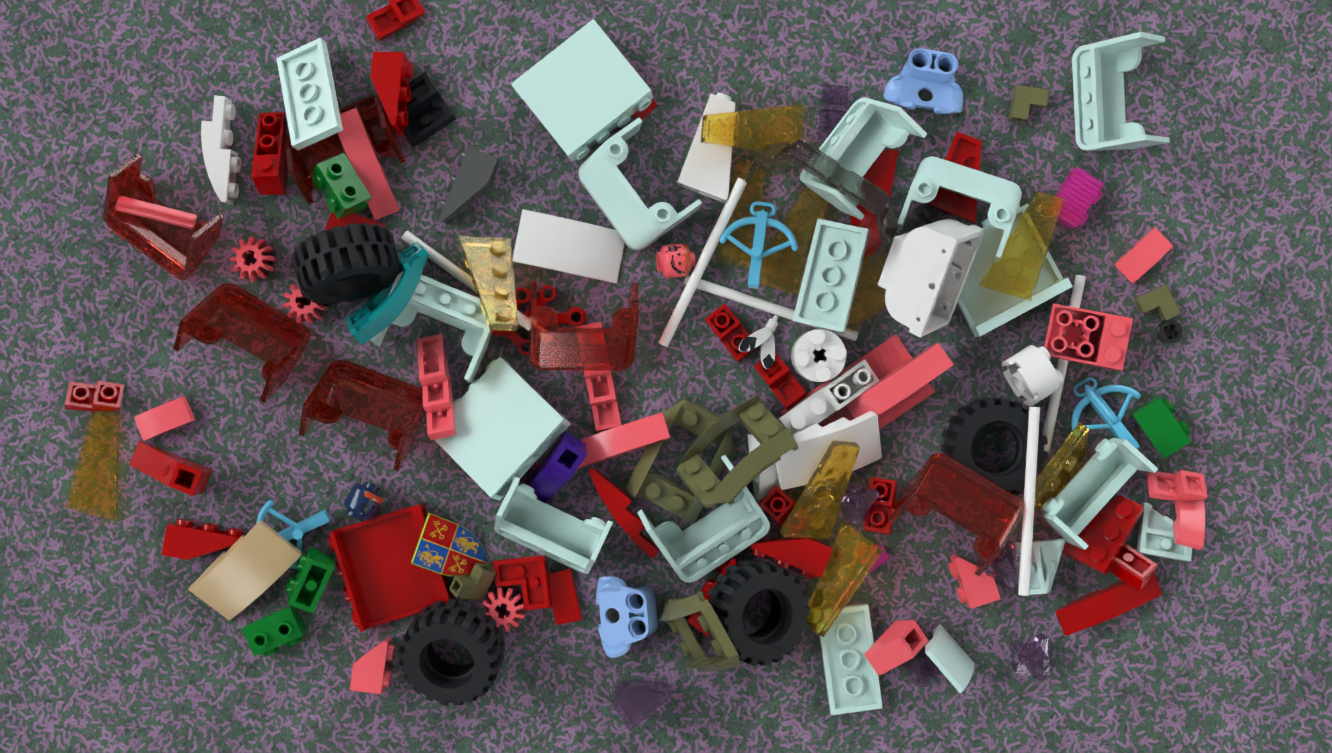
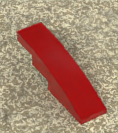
(617, 504)
(1105, 604)

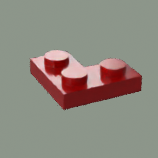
(531, 574)

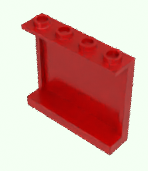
(378, 568)

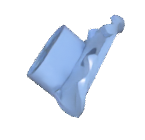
(945, 92)
(619, 636)

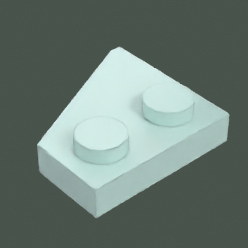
(1157, 536)
(1044, 563)

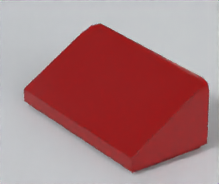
(1133, 567)

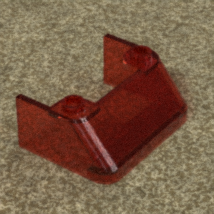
(383, 136)
(168, 245)
(252, 326)
(582, 347)
(368, 398)
(964, 499)

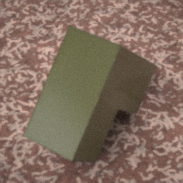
(1024, 98)
(1161, 300)
(475, 585)

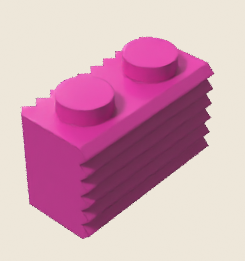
(1079, 193)

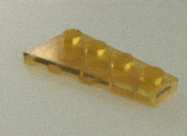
(754, 127)
(753, 192)
(1026, 249)
(786, 267)
(493, 278)
(97, 469)
(822, 497)
(847, 567)

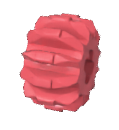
(245, 265)
(306, 313)
(512, 606)

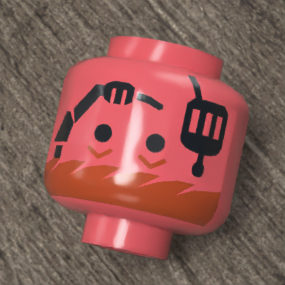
(675, 260)

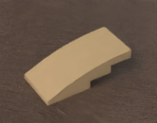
(245, 570)

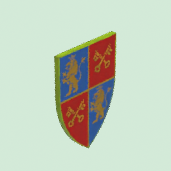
(448, 548)

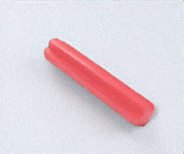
(156, 212)

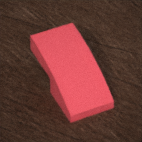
(1143, 255)
(164, 418)
(1178, 486)
(1190, 523)

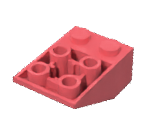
(1088, 337)

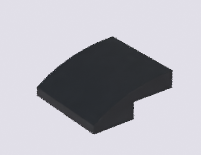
(433, 117)

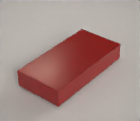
(564, 597)

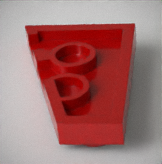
(965, 152)
(1106, 534)

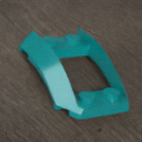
(383, 309)

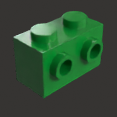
(340, 186)
(1161, 426)
(310, 580)
(274, 630)

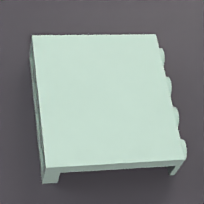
(583, 91)
(988, 308)
(501, 428)

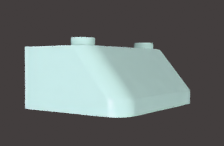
(1101, 94)
(858, 143)
(940, 173)
(618, 199)
(451, 308)
(1093, 488)
(549, 529)
(712, 538)

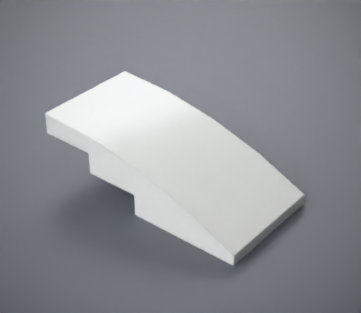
(568, 246)
(799, 465)

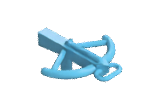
(756, 252)
(1113, 422)
(295, 530)

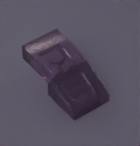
(832, 108)

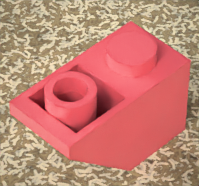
(973, 589)
(896, 646)
(371, 670)

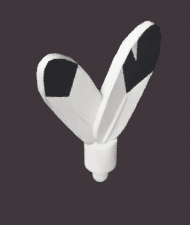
(764, 338)

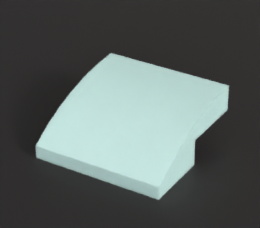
(950, 658)

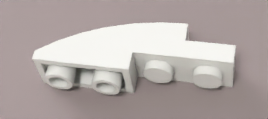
(219, 160)
(830, 398)

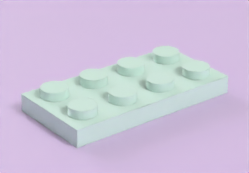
(309, 94)
(831, 275)
(849, 676)

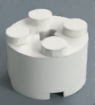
(833, 353)
(1032, 374)

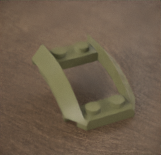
(765, 428)
(663, 491)
(674, 612)

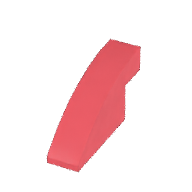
(901, 382)

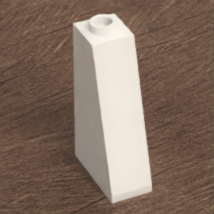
(709, 165)

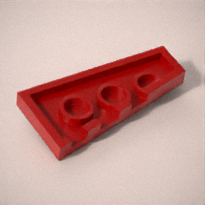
(881, 175)

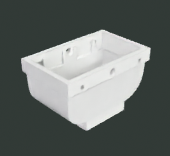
(923, 273)

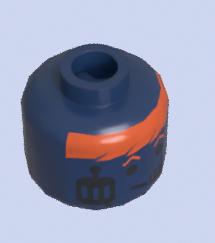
(363, 501)

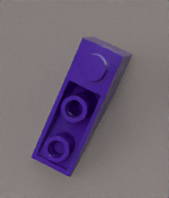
(558, 466)

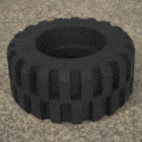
(346, 263)
(983, 412)
(786, 616)
(441, 679)

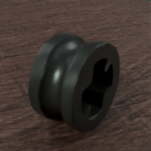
(1162, 336)

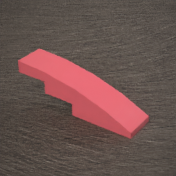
(366, 164)
(436, 387)
(602, 395)
(625, 439)

